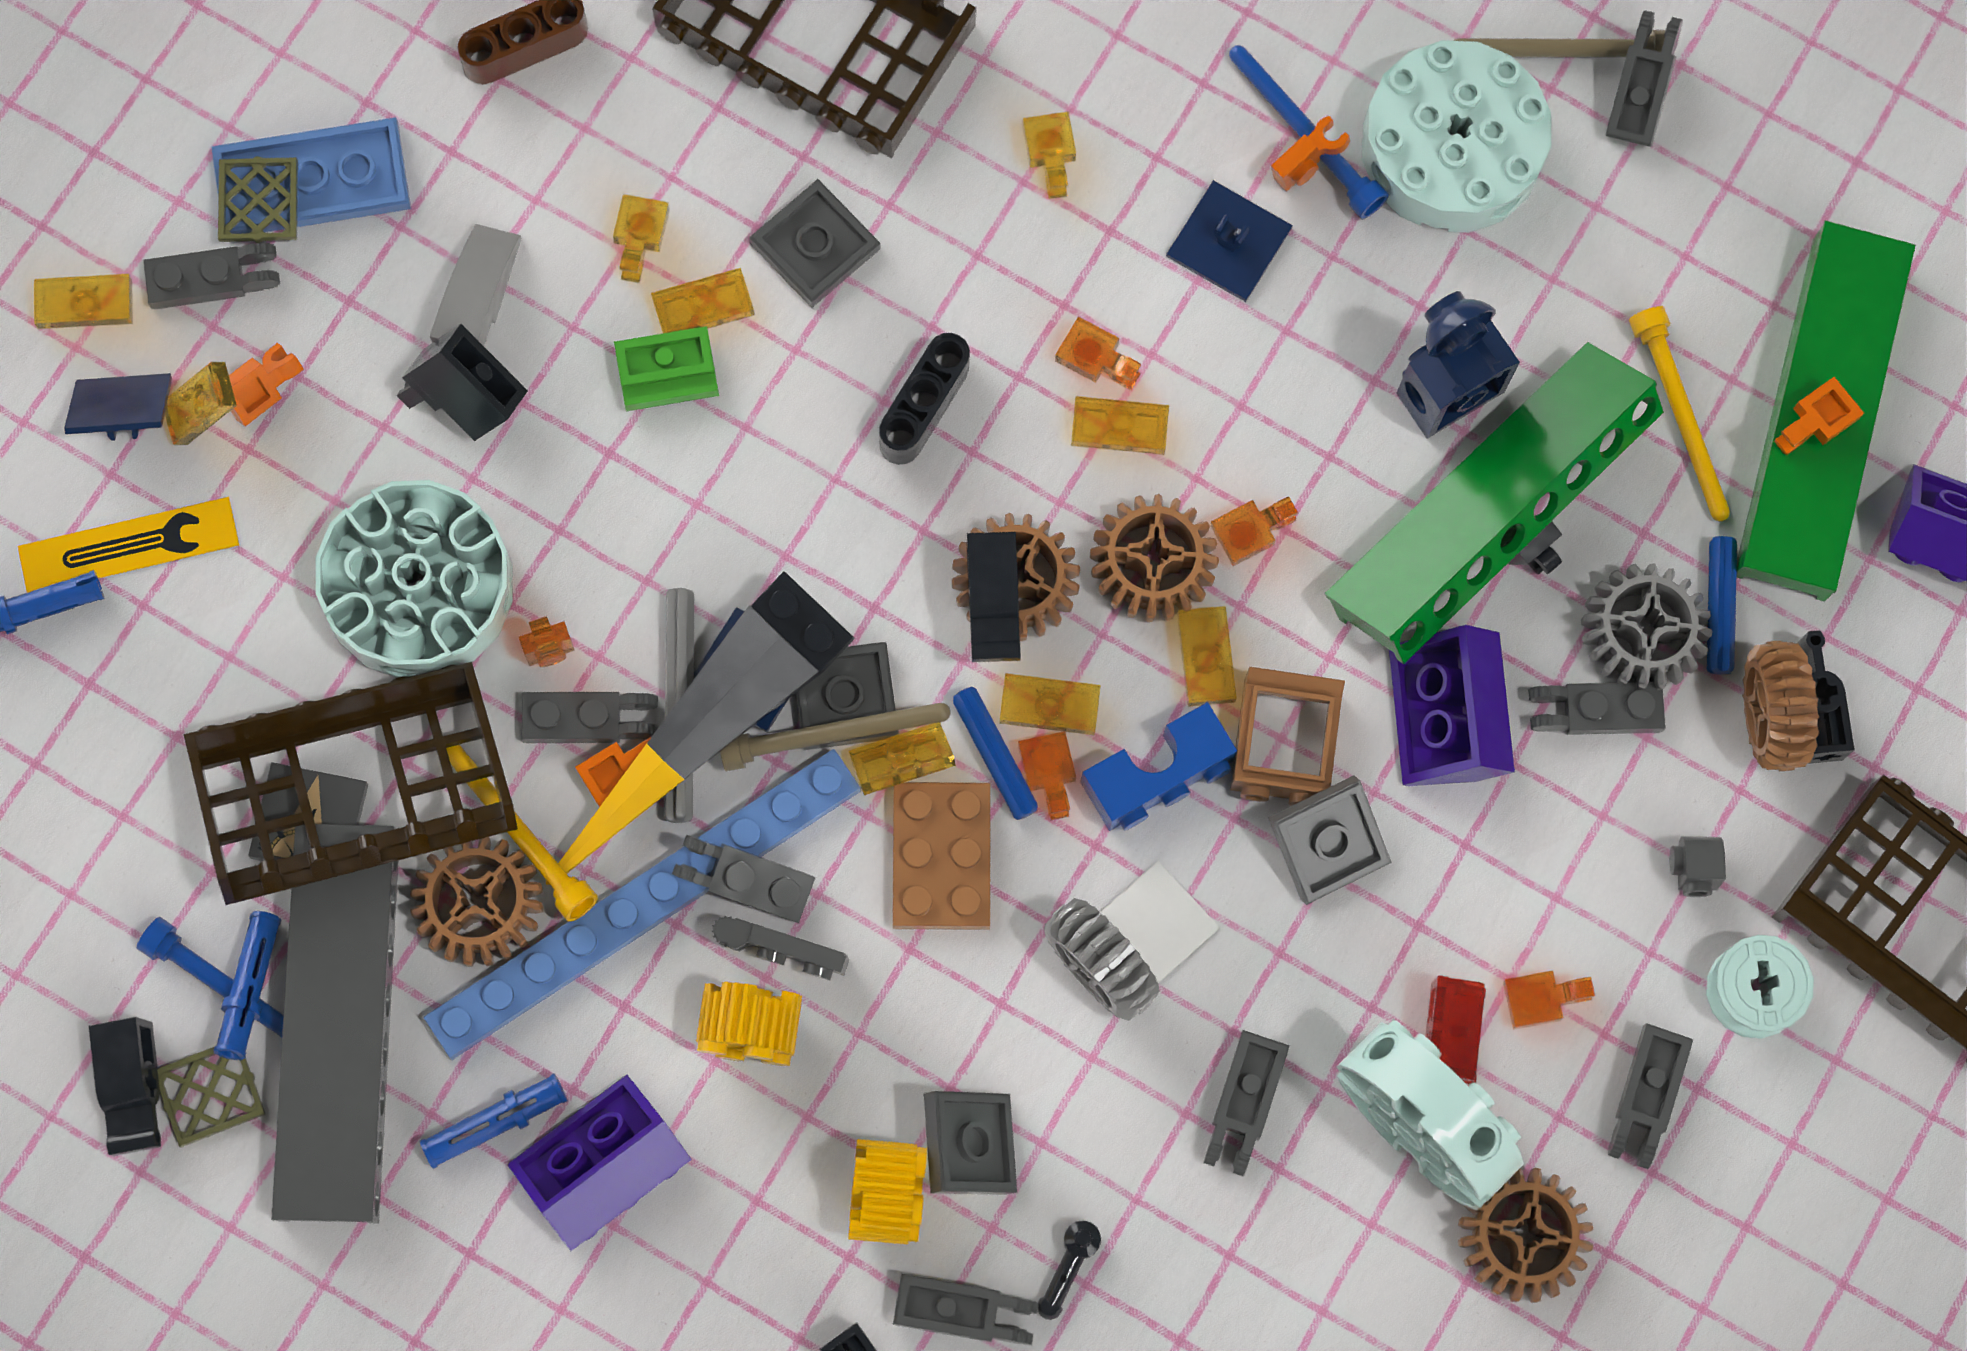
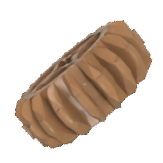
(1136, 558)
(1033, 588)
(1780, 705)
(492, 883)
(1520, 1258)

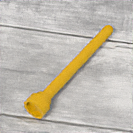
(1652, 329)
(572, 896)

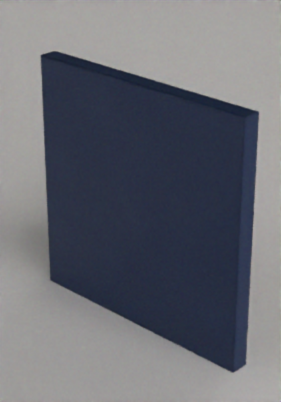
(1229, 241)
(118, 404)

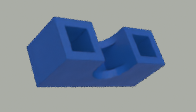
(1125, 792)

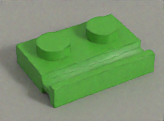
(666, 368)

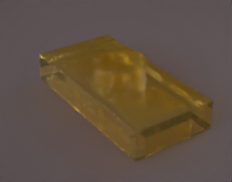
(83, 301)
(703, 302)
(199, 403)
(1120, 425)
(1206, 656)
(1049, 704)
(901, 758)

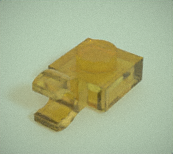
(1050, 145)
(639, 228)

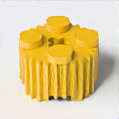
(748, 1023)
(887, 1192)

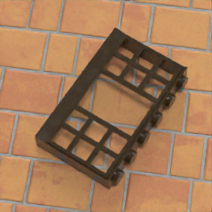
(924, 14)
(334, 717)
(1866, 955)

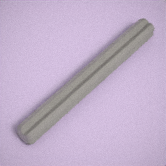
(678, 677)

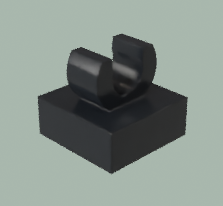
(1538, 552)

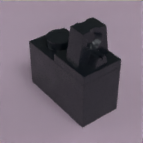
(464, 382)

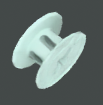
(1773, 963)

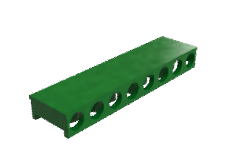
(1840, 331)
(1490, 494)

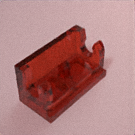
(1456, 1023)

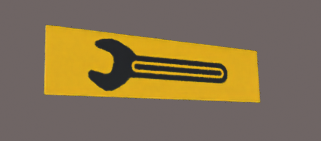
(130, 544)

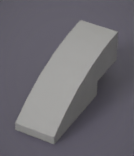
(477, 283)

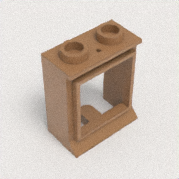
(1260, 782)

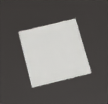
(1160, 920)

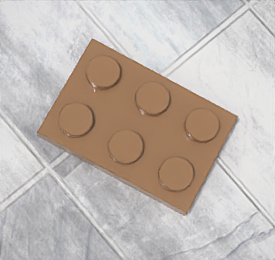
(941, 856)

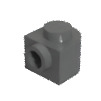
(1698, 865)

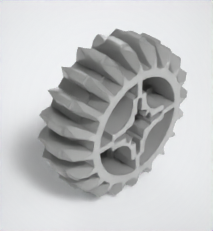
(1684, 627)
(1101, 959)

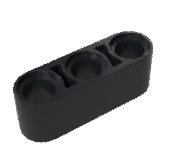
(929, 377)

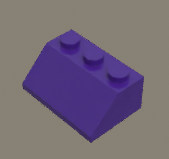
(1932, 524)
(1453, 709)
(599, 1162)

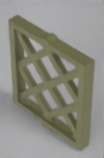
(257, 233)
(171, 1106)

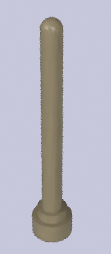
(1567, 47)
(746, 747)

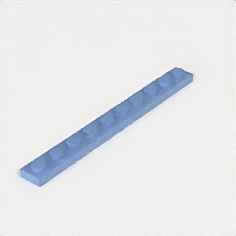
(635, 908)

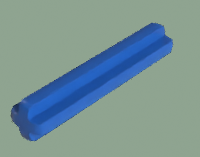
(1722, 605)
(995, 753)

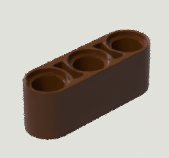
(510, 57)

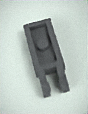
(1644, 84)
(208, 275)
(1600, 709)
(583, 717)
(749, 879)
(776, 946)
(1650, 1090)
(1247, 1096)
(958, 1310)

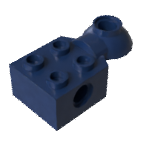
(1458, 366)

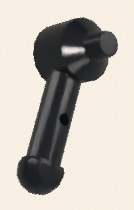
(1081, 1242)

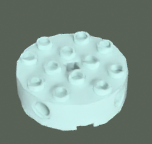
(1496, 141)
(389, 540)
(1431, 1113)

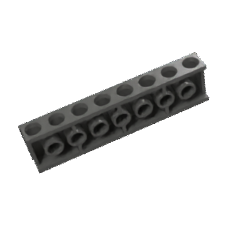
(335, 1040)

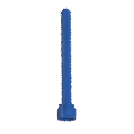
(1364, 194)
(163, 943)

